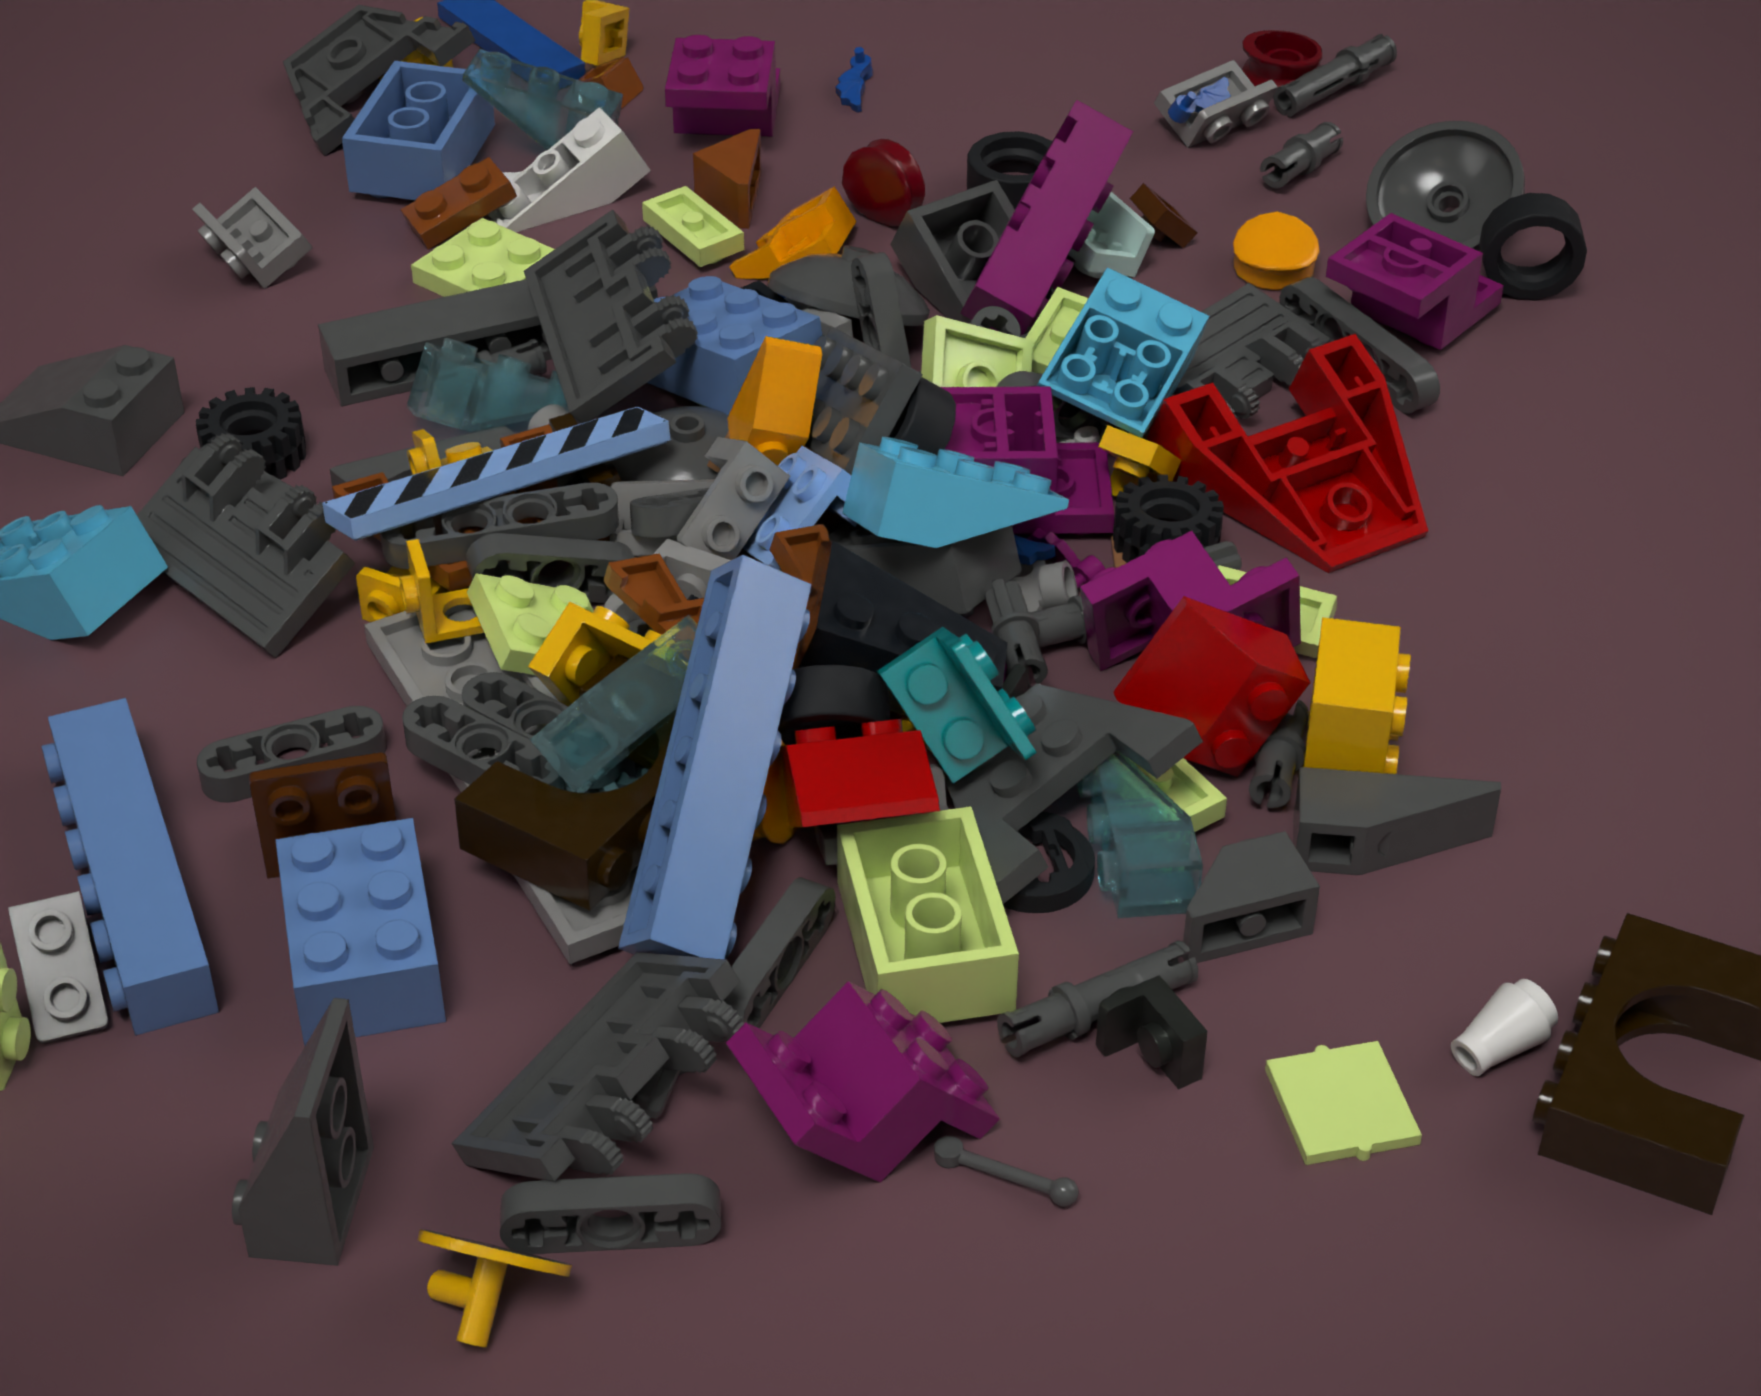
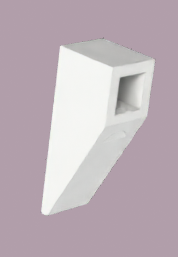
(573, 176)

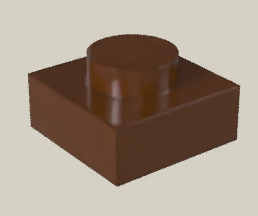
(1162, 216)

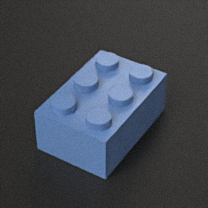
(415, 132)
(729, 335)
(360, 927)

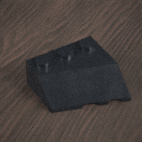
(872, 617)

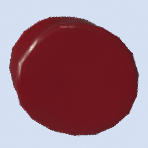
(1279, 56)
(883, 181)

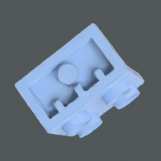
(810, 490)

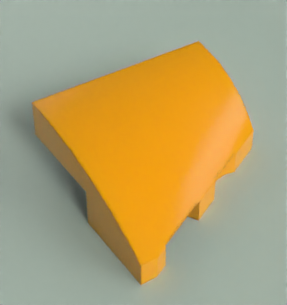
(811, 228)

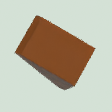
(730, 176)

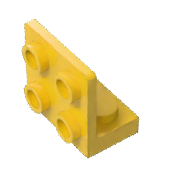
(581, 647)

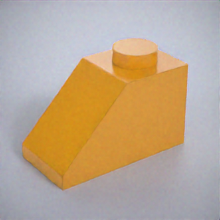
(777, 398)

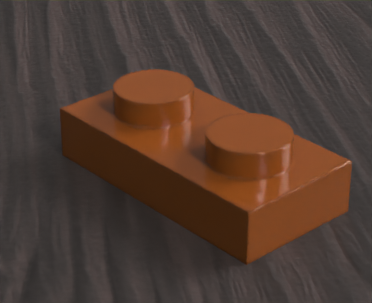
(458, 202)

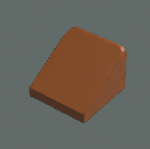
(616, 76)

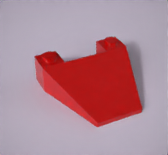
(1318, 485)

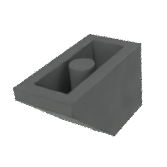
(1251, 899)

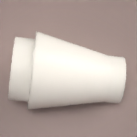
(1507, 1025)

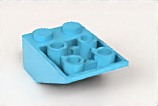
(1125, 352)
(941, 500)
(73, 570)

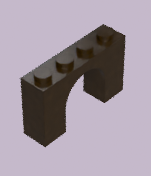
(563, 838)
(1612, 1116)

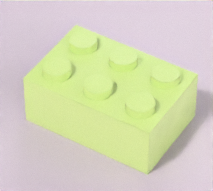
(928, 914)

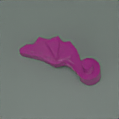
(1083, 570)

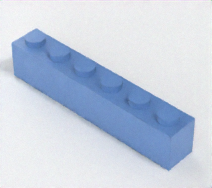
(717, 763)
(131, 868)

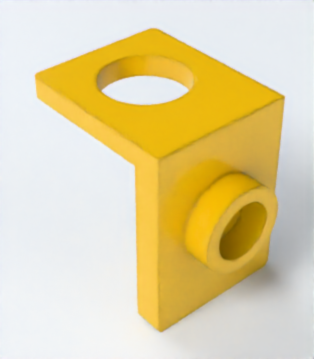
(430, 608)

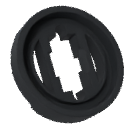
(1064, 884)

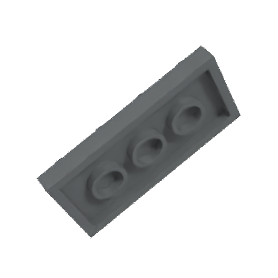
(856, 397)

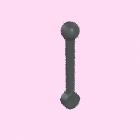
(950, 1153)

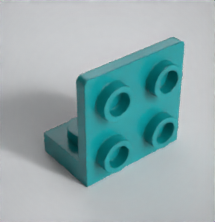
(950, 698)

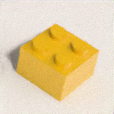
(1355, 698)

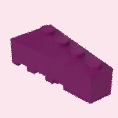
(1051, 217)

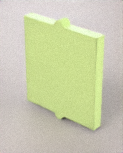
(1342, 1102)

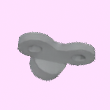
(1046, 584)

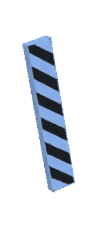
(495, 473)

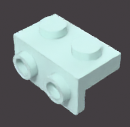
(1115, 241)

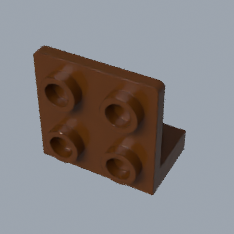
(319, 799)

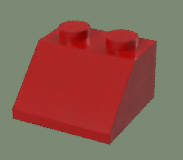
(1221, 676)
(857, 776)

